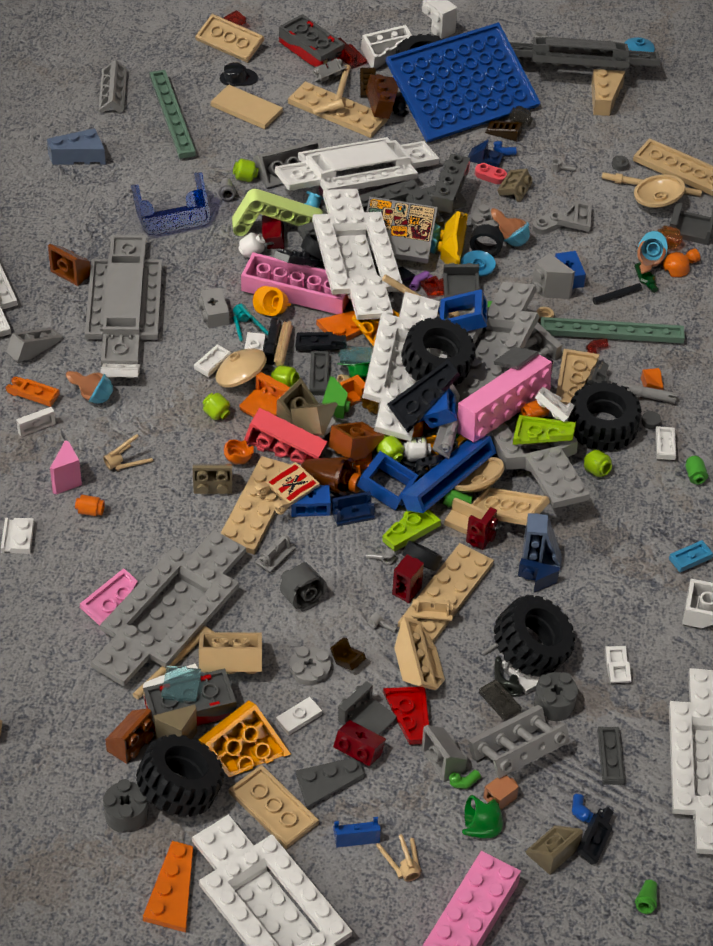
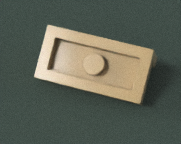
(460, 513)

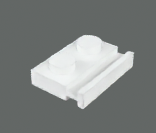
(120, 370)
(17, 535)

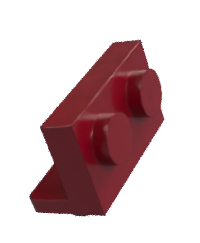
(482, 530)

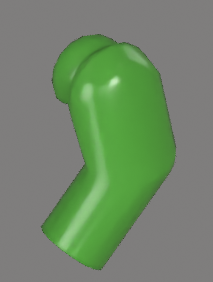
(464, 782)

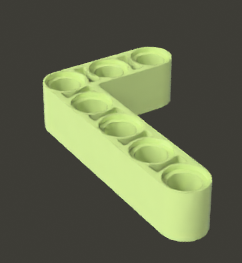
(270, 205)

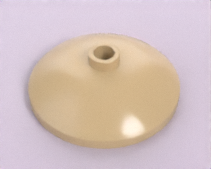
(659, 191)
(240, 367)
(483, 476)

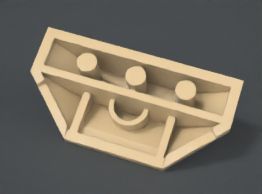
(418, 656)

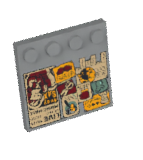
(408, 227)

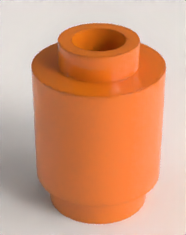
(534, 410)
(90, 505)

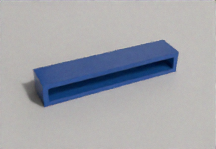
(447, 474)

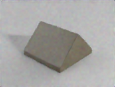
(294, 397)
(314, 417)
(178, 722)
(555, 847)

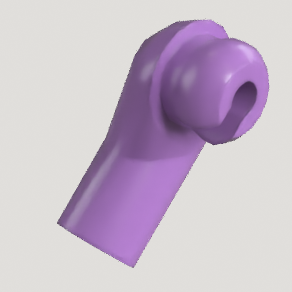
(416, 280)

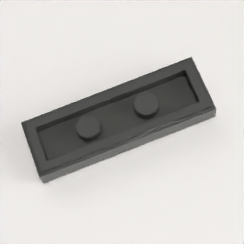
(319, 372)
(610, 756)

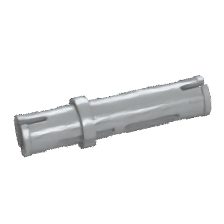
(651, 393)

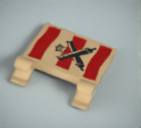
(289, 485)

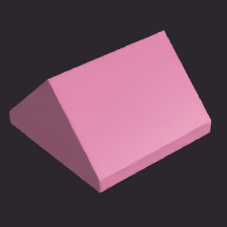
(65, 470)

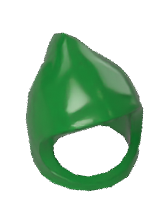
(484, 821)

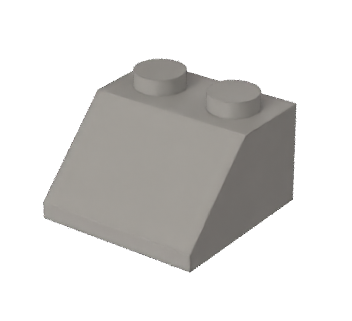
(553, 278)
(442, 752)

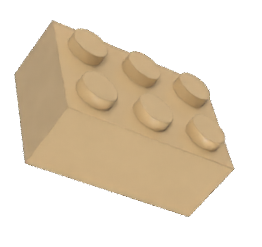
(230, 651)

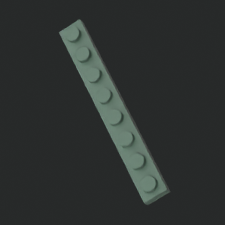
(172, 114)
(613, 330)

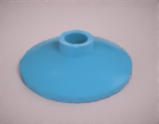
(640, 44)
(484, 259)

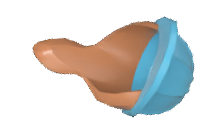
(513, 229)
(651, 250)
(93, 387)

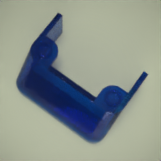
(192, 215)

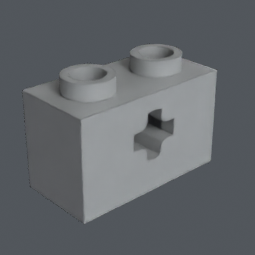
(214, 307)

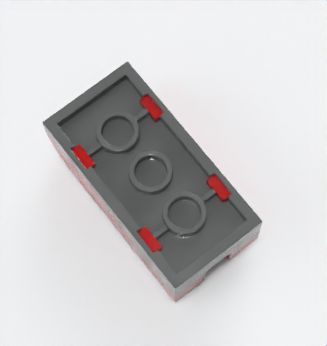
(310, 41)
(213, 702)

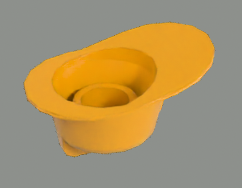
(270, 301)

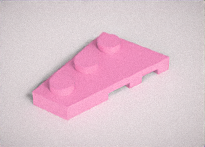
(108, 596)

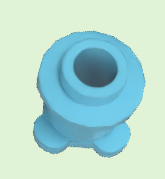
(314, 199)

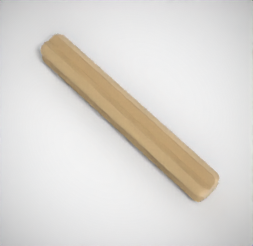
(283, 343)

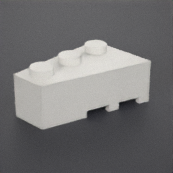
(383, 43)

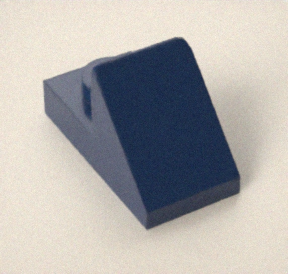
(481, 154)
(543, 574)

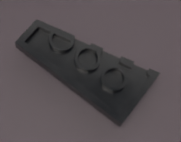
(299, 258)
(420, 397)

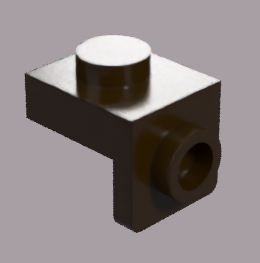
(345, 655)

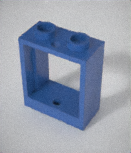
(464, 301)
(394, 469)

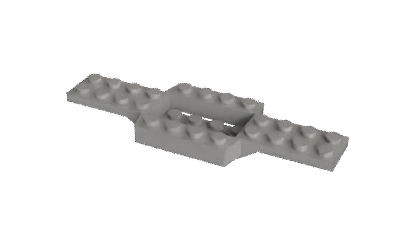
(548, 465)

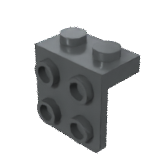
(365, 710)

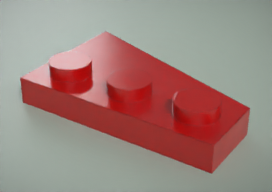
(410, 709)

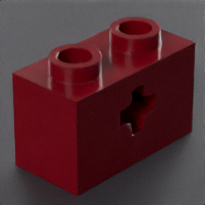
(407, 578)
(359, 743)

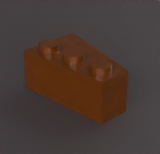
(381, 95)

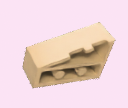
(605, 90)

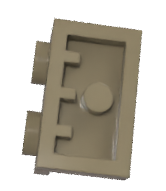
(516, 183)

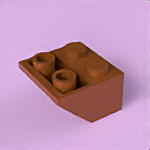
(131, 735)

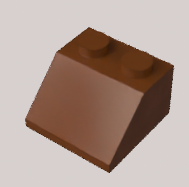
(68, 264)
(354, 439)

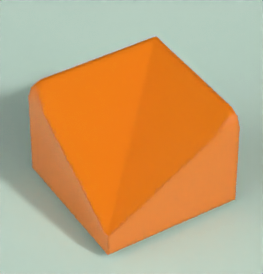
(652, 378)

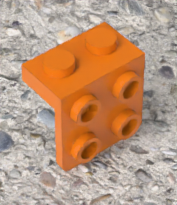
(264, 396)

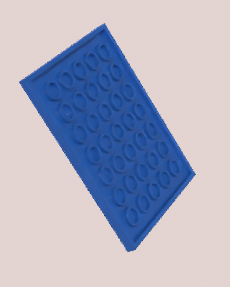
(462, 81)

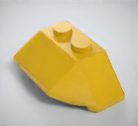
(453, 238)

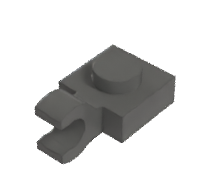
(599, 373)

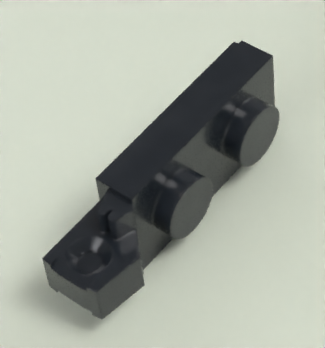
(319, 341)
(596, 836)

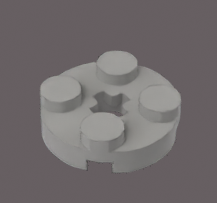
(483, 213)
(314, 656)

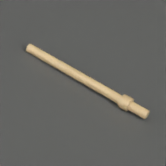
(618, 178)

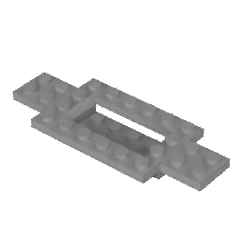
(116, 299)
(506, 328)
(176, 615)

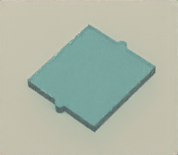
(355, 355)
(181, 683)

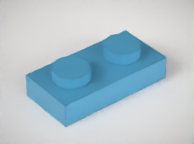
(691, 556)

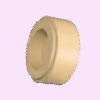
(545, 312)

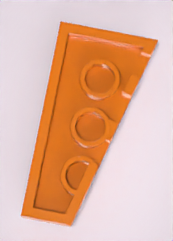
(172, 888)

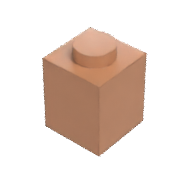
(503, 790)

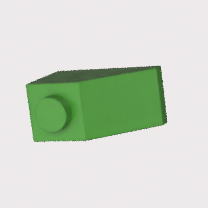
(336, 393)

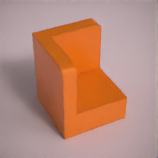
(354, 388)

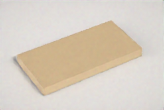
(229, 38)
(246, 106)
(511, 505)
(273, 806)

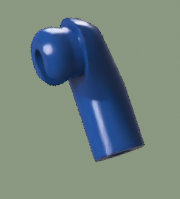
(506, 150)
(579, 810)

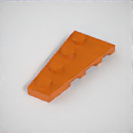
(340, 325)

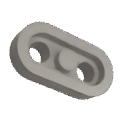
(546, 223)

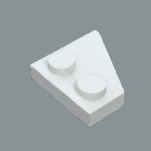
(552, 402)

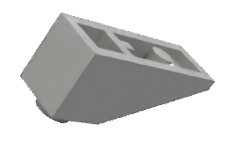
(31, 343)

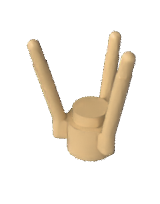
(114, 458)
(409, 867)

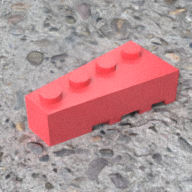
(283, 438)

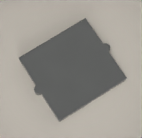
(516, 357)

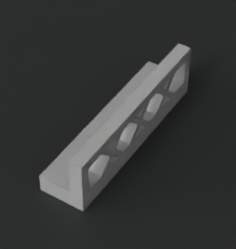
(113, 87)

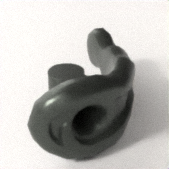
(510, 685)

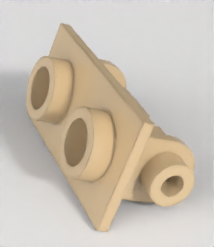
(432, 610)

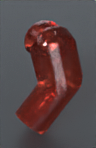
(596, 344)

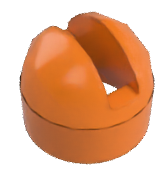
(693, 255)

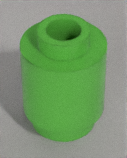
(696, 470)

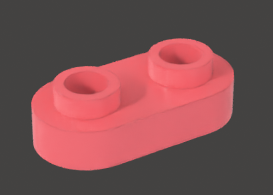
(490, 173)

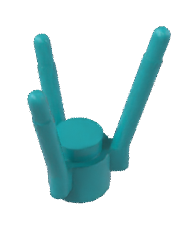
(243, 314)

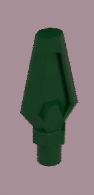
(646, 278)

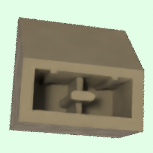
(212, 478)

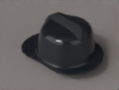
(237, 74)

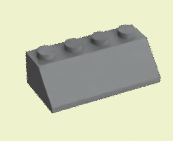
(267, 161)

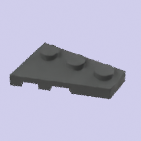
(324, 780)

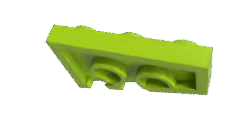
(542, 430)
(410, 527)

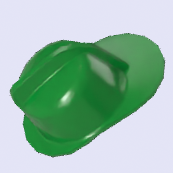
(358, 369)

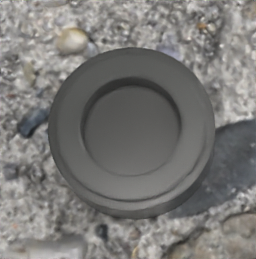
(651, 419)

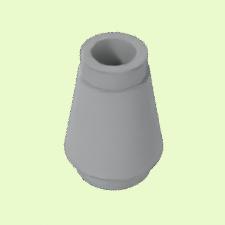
(227, 189)

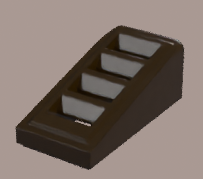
(364, 77)
(505, 129)

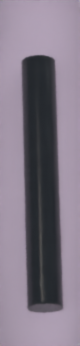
(614, 294)

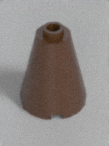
(331, 472)

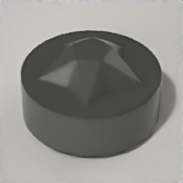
(620, 163)

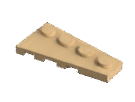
(574, 372)

